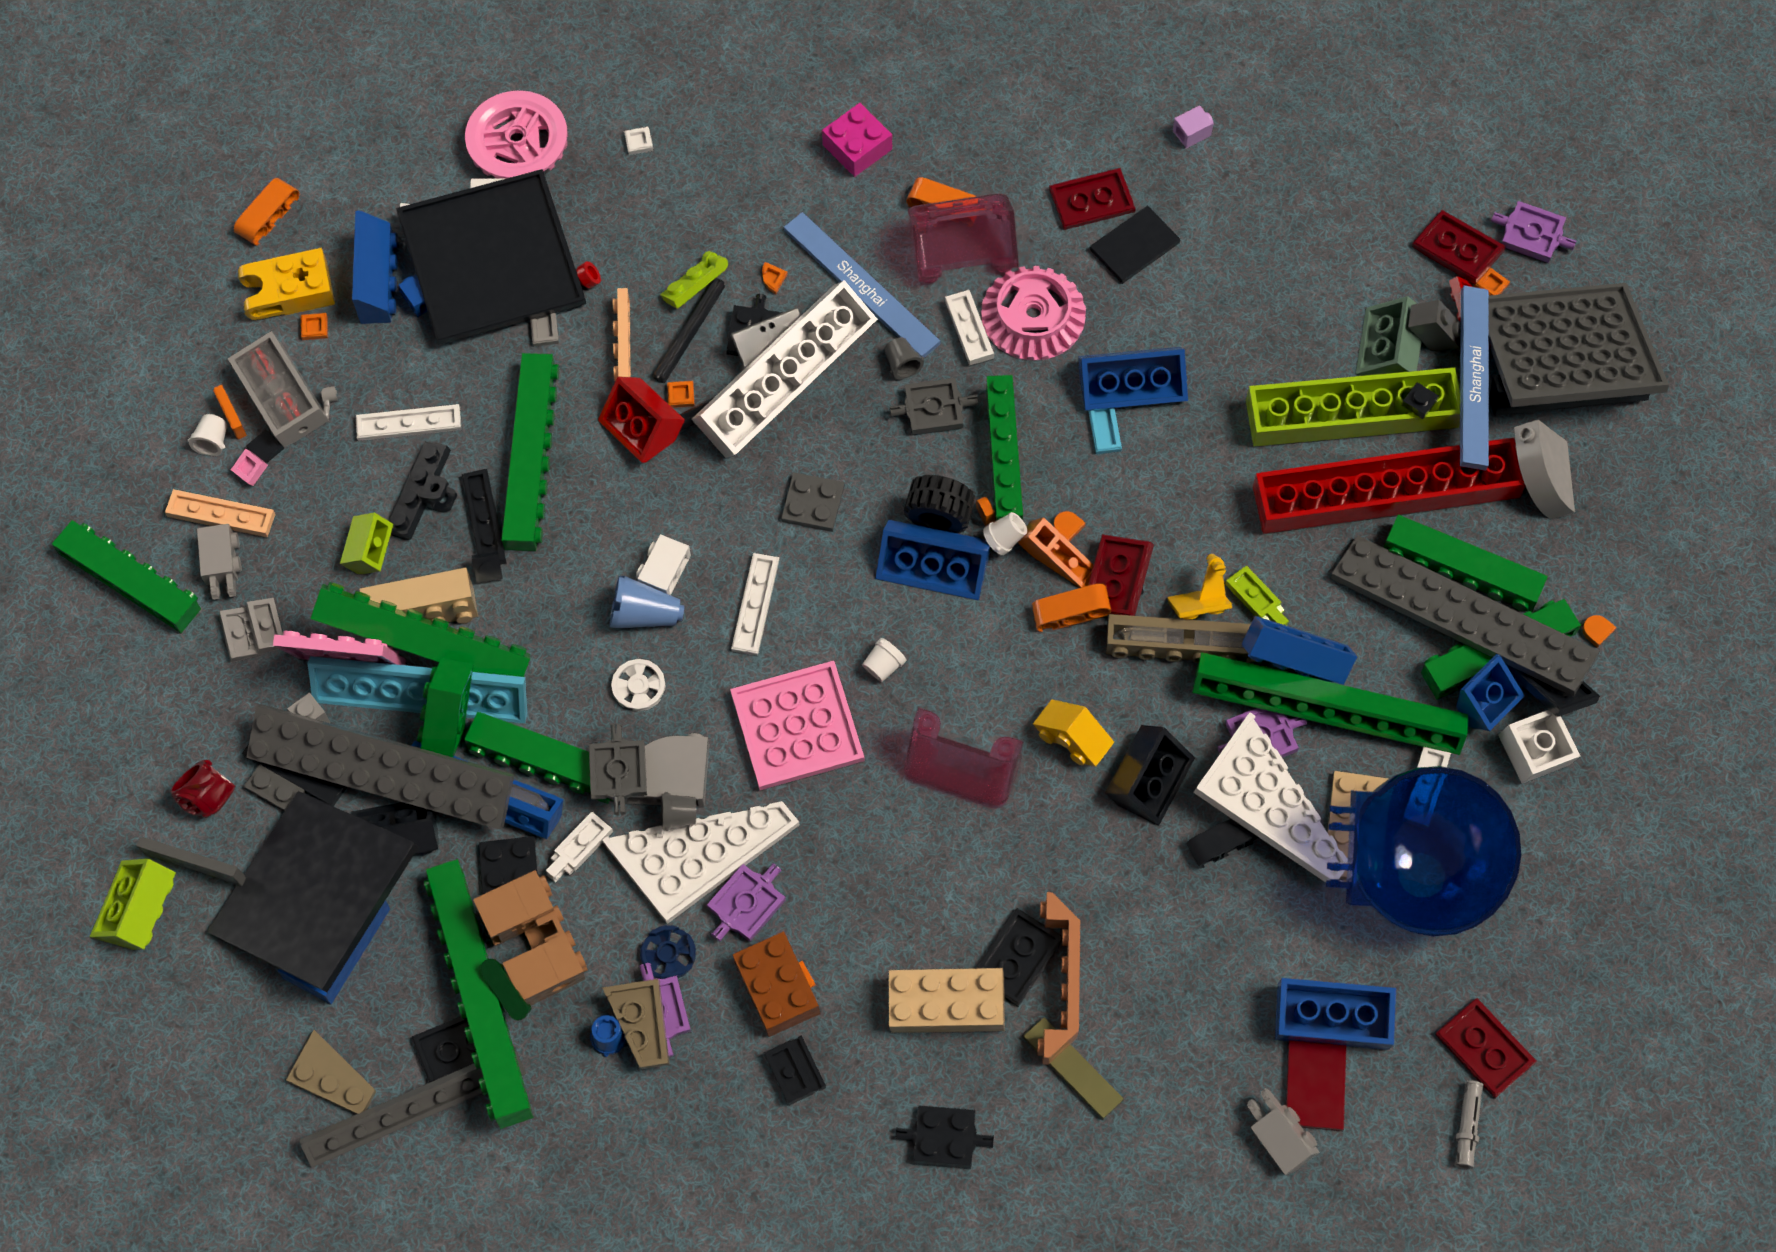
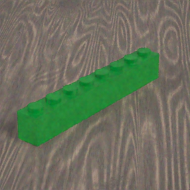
(529, 451)
(416, 634)

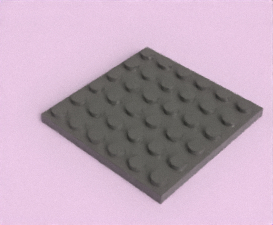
(1572, 345)

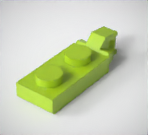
(1256, 596)

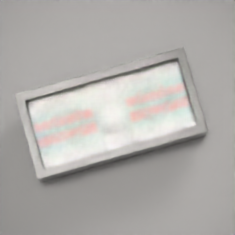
(278, 389)

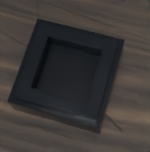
(265, 446)

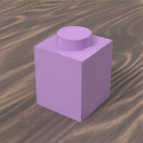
(1193, 126)

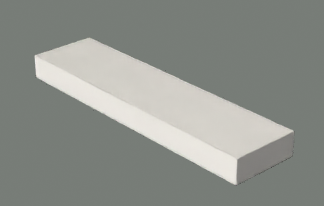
(408, 422)
(755, 604)

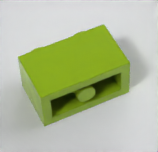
(366, 543)

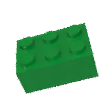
(445, 707)

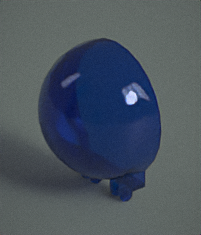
(1429, 850)

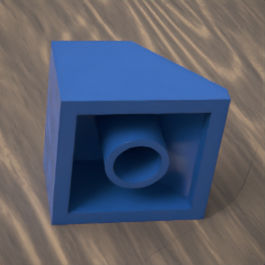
(1489, 695)

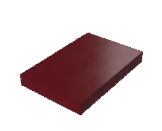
(1092, 198)
(1458, 247)
(1122, 568)
(1485, 1048)
(1317, 1084)

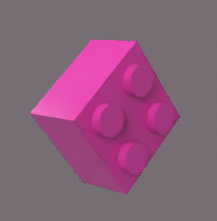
(857, 139)

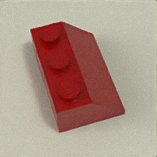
(640, 418)

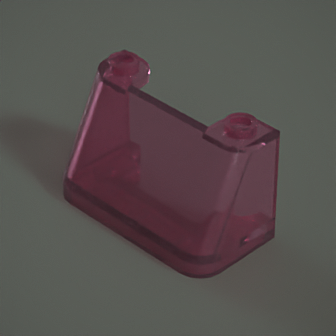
(963, 235)
(959, 768)

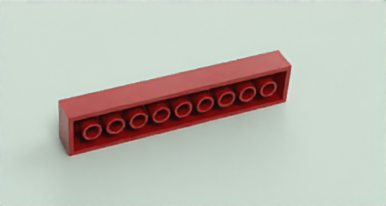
(1384, 487)

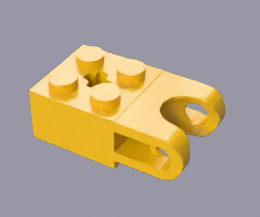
(288, 284)

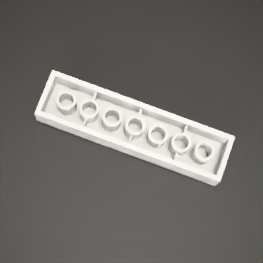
(784, 369)

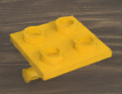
(1210, 598)

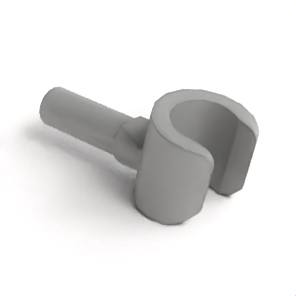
(328, 395)

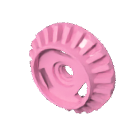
(530, 114)
(1007, 325)

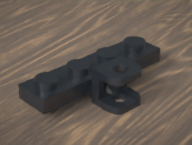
(422, 490)

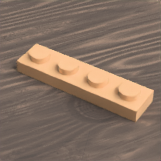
(621, 328)
(217, 511)

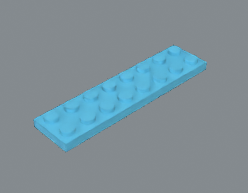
(402, 688)

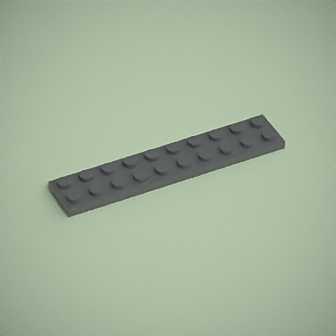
(1465, 615)
(380, 766)

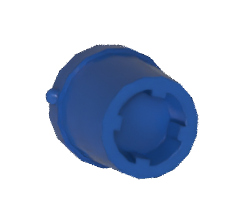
(607, 1035)

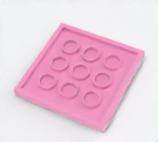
(344, 648)
(797, 725)

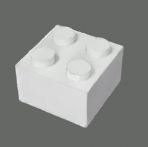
(1538, 745)

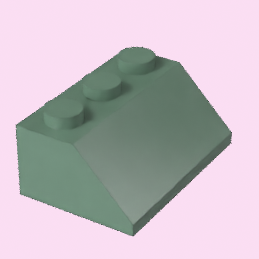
(1387, 340)

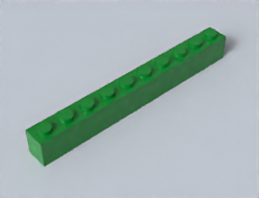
(1331, 703)
(479, 1003)

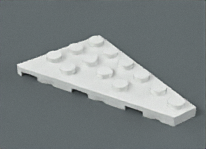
(1257, 792)
(692, 860)

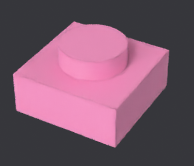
(249, 467)

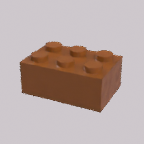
(776, 984)

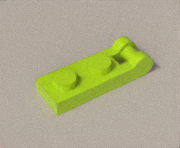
(695, 279)

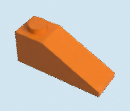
(1056, 552)

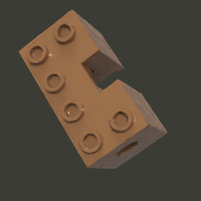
(526, 909)

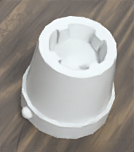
(209, 435)
(1005, 533)
(883, 660)

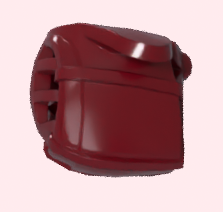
(202, 790)

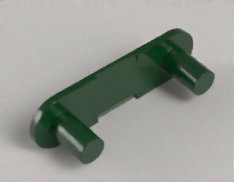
(504, 989)

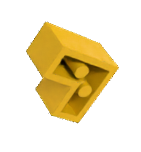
(1074, 729)

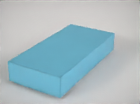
(1105, 430)

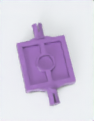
(1533, 231)
(1274, 725)
(746, 902)
(673, 1005)

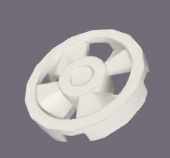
(638, 685)

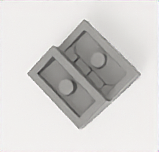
(250, 629)

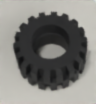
(939, 503)

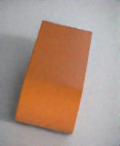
(928, 191)
(266, 210)
(1071, 607)

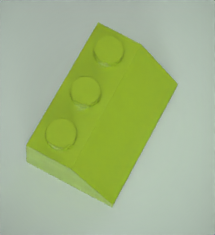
(133, 904)

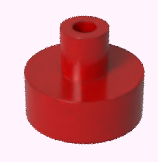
(588, 275)

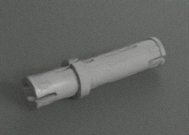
(1467, 1135)

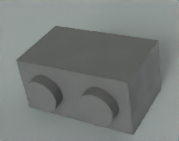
(1435, 326)

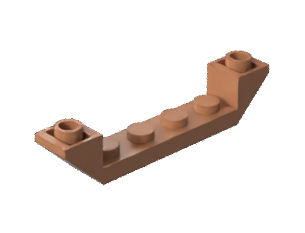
(1059, 916)

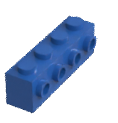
(1298, 650)

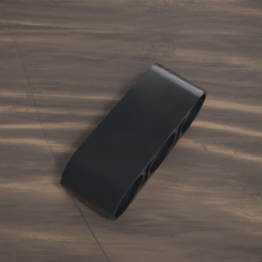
(1219, 841)

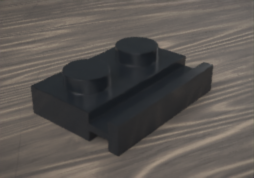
(795, 1070)

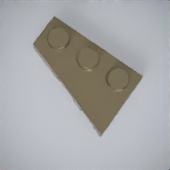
(641, 1017)
(330, 1076)

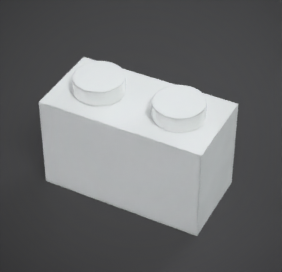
(664, 564)

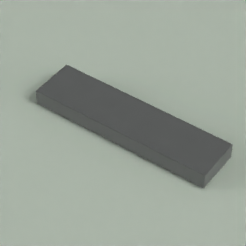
(191, 861)

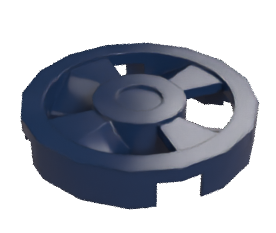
(668, 951)

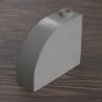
(1545, 468)
(675, 767)

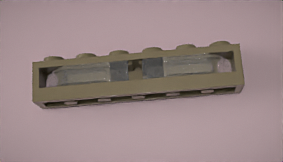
(1175, 638)

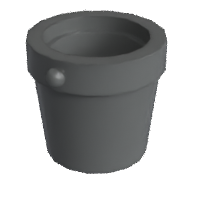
(903, 358)
(677, 811)

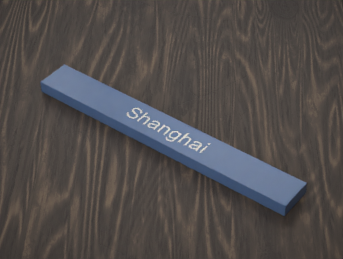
(872, 294)
(1474, 379)

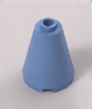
(643, 606)

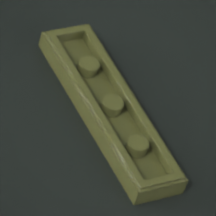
(1079, 1074)

